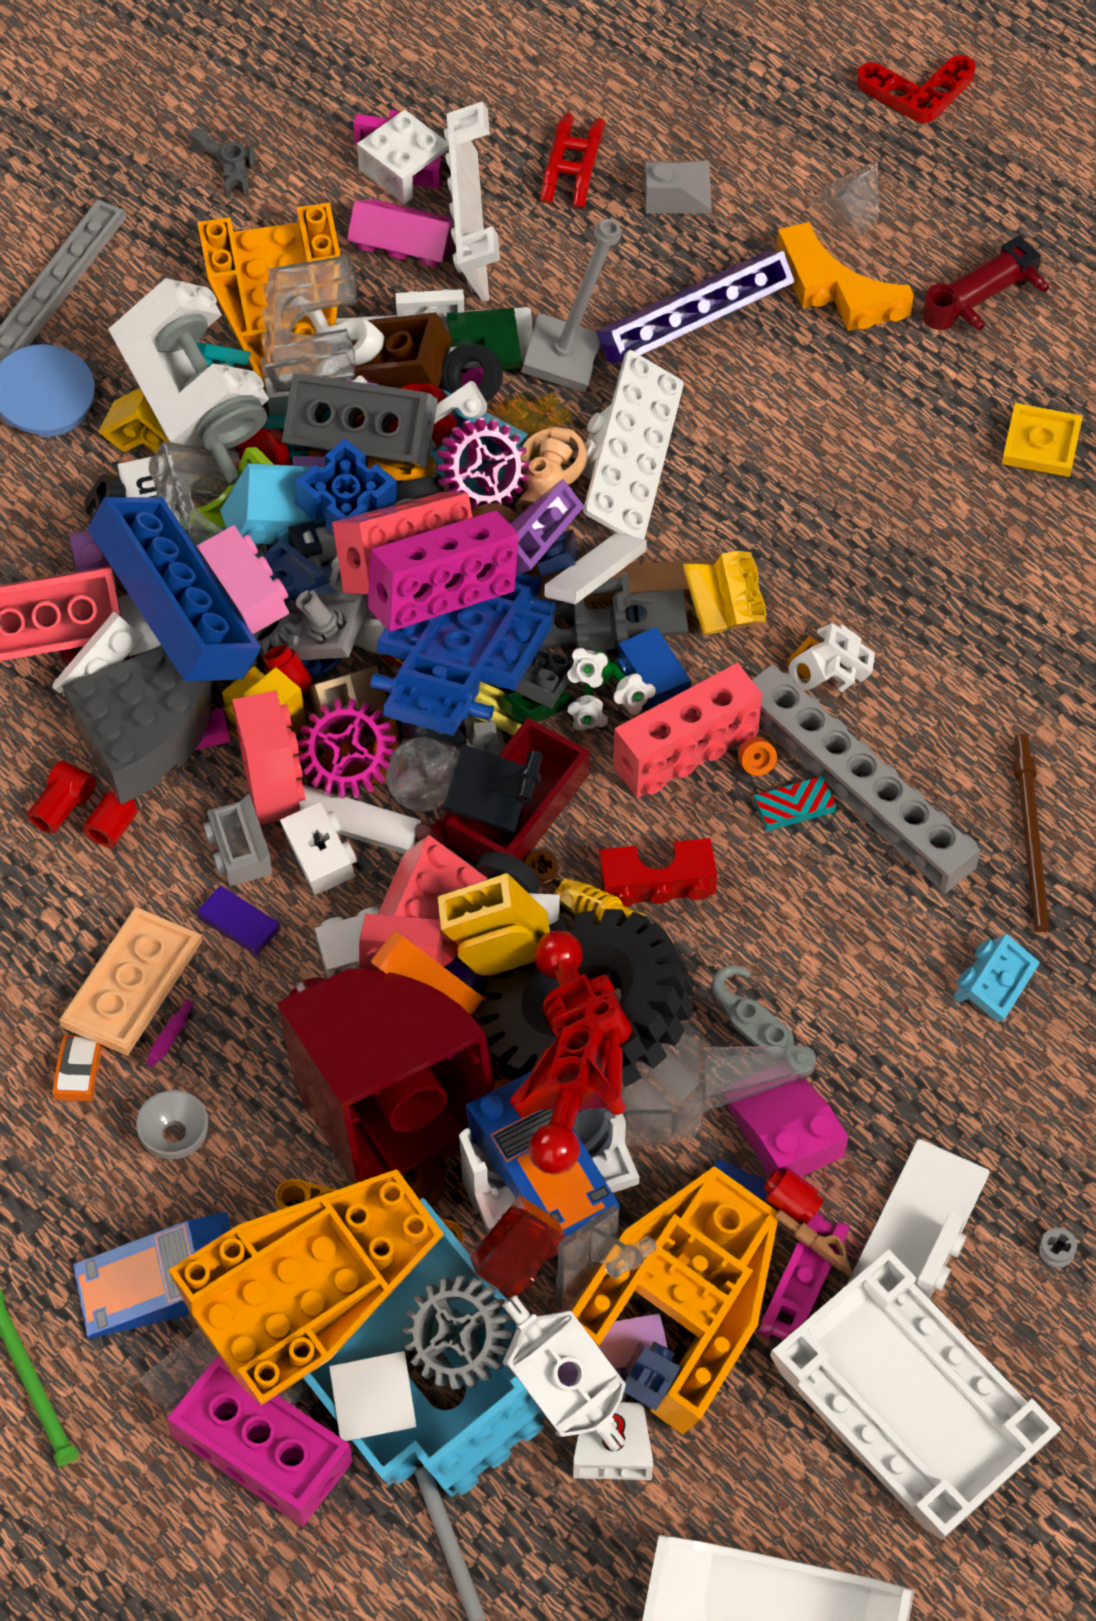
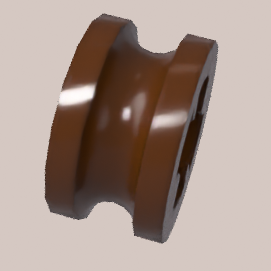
(550, 863)

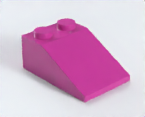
(791, 1128)

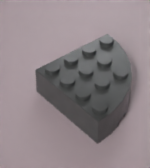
(139, 720)

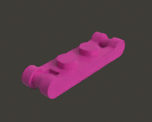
(801, 1282)

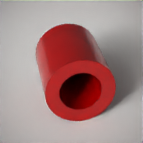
(110, 820)

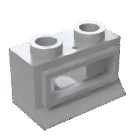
(239, 842)

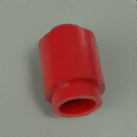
(289, 664)
(792, 1195)

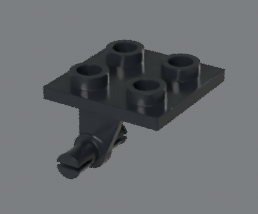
(492, 787)

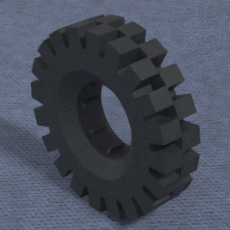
(636, 960)

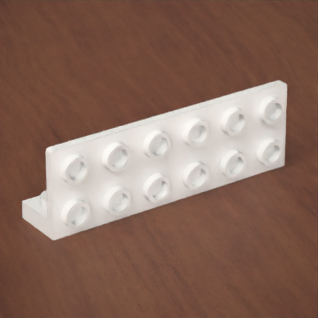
(473, 243)

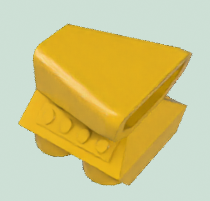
(726, 593)

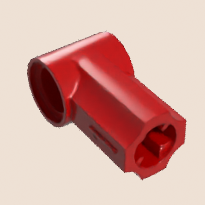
(65, 789)

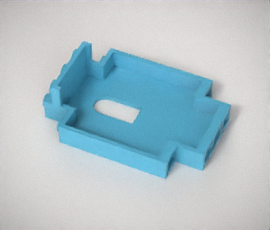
(452, 1442)

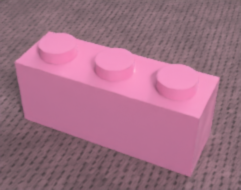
(245, 578)

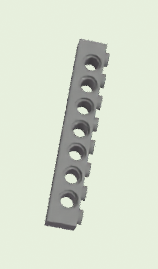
(863, 794)

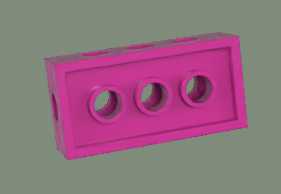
(442, 570)
(260, 1466)

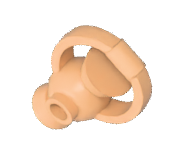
(547, 469)

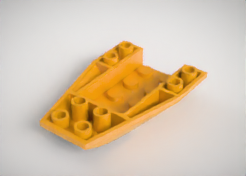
(240, 266)
(303, 1279)

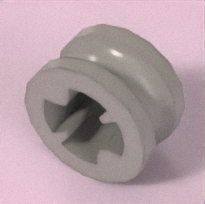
(1052, 1237)

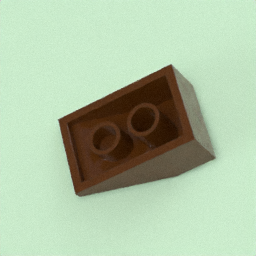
(410, 351)

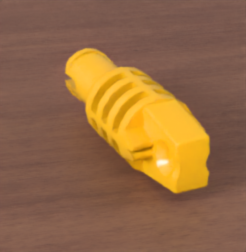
(583, 897)

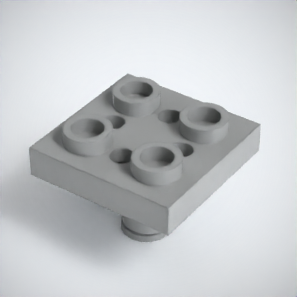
(323, 621)

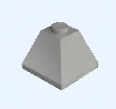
(677, 187)

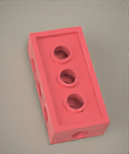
(372, 529)
(687, 731)

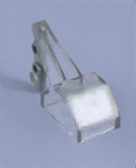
(696, 1078)

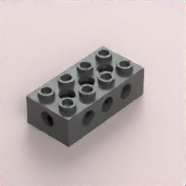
(347, 400)

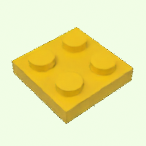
(1042, 440)

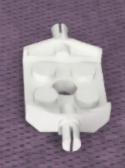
(535, 1357)

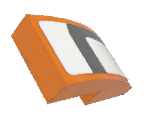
(76, 1069)

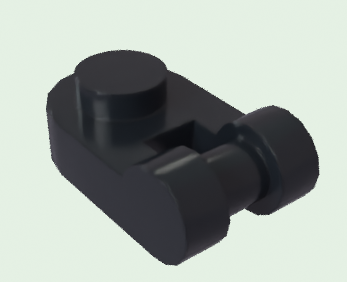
(105, 486)

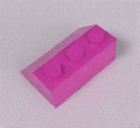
(401, 231)

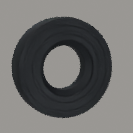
(472, 353)
(418, 488)
(497, 863)

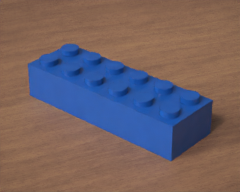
(174, 589)

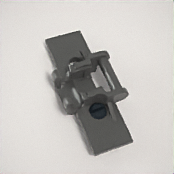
(626, 618)

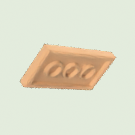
(130, 981)

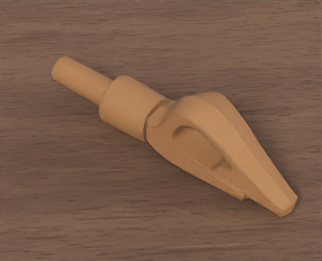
(817, 1243)

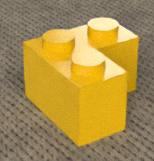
(133, 423)
(256, 683)

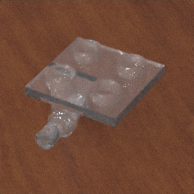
(588, 1248)

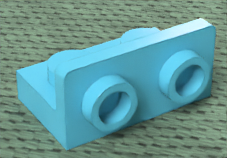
(996, 976)

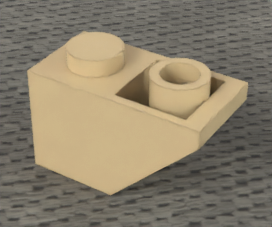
(346, 687)

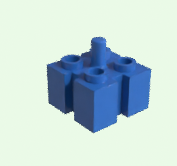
(344, 486)

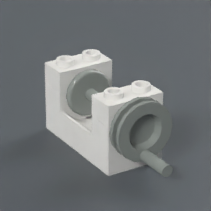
(192, 401)

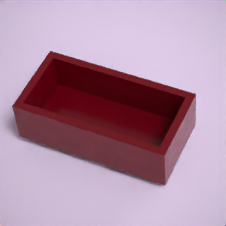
(562, 774)

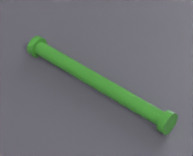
(63, 1450)

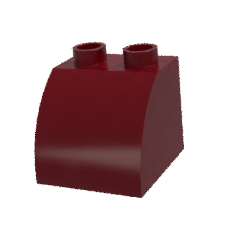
(384, 1067)

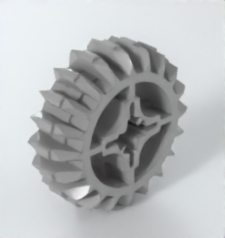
(448, 1318)

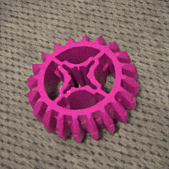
(476, 453)
(318, 735)

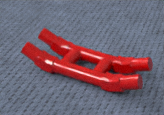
(582, 170)

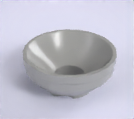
(168, 1109)

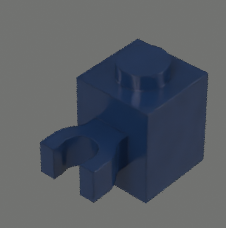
(650, 1373)

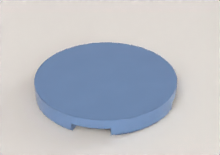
(45, 390)

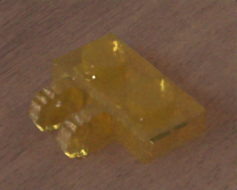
(530, 418)

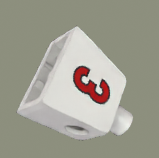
(630, 1461)

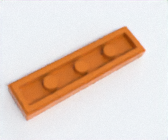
(406, 959)

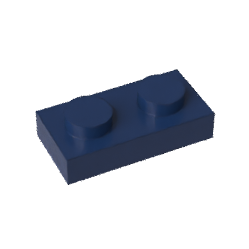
(560, 554)

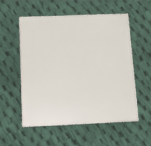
(372, 1396)

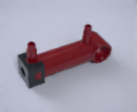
(1015, 264)

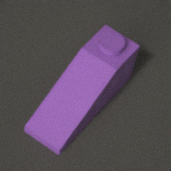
(544, 523)

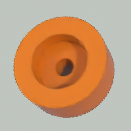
(757, 756)

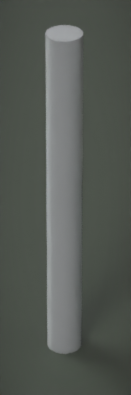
(449, 1545)

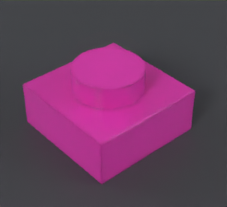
(217, 730)

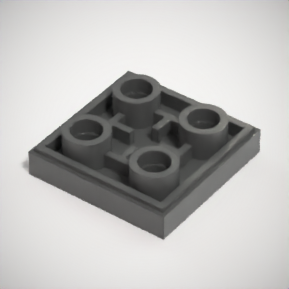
(545, 678)

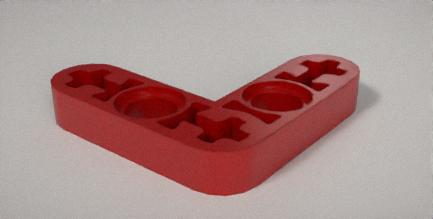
(915, 95)

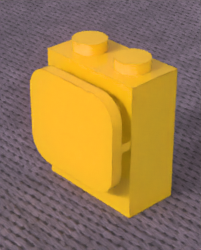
(493, 924)

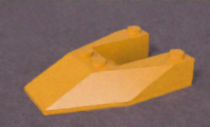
(704, 1274)

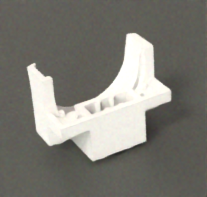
(600, 1134)

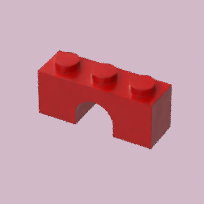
(689, 875)

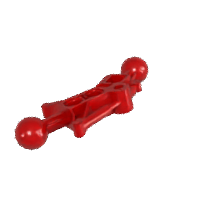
(571, 1071)

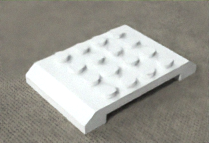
(912, 1396)

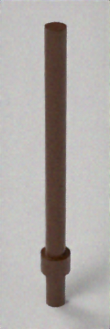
(1025, 771)

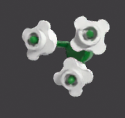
(596, 670)

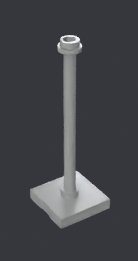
(562, 349)

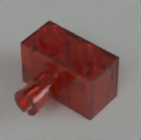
(517, 1247)

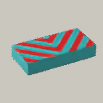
(794, 803)

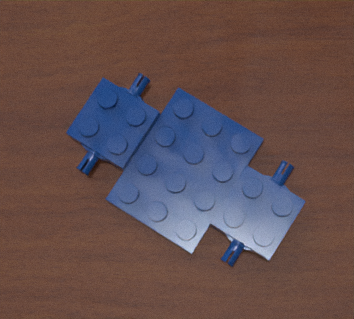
(460, 649)

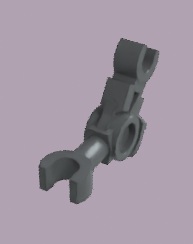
(231, 157)

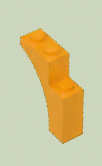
(824, 280)

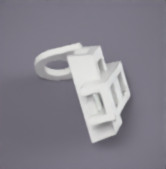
(824, 659)

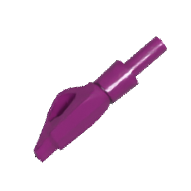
(168, 1035)

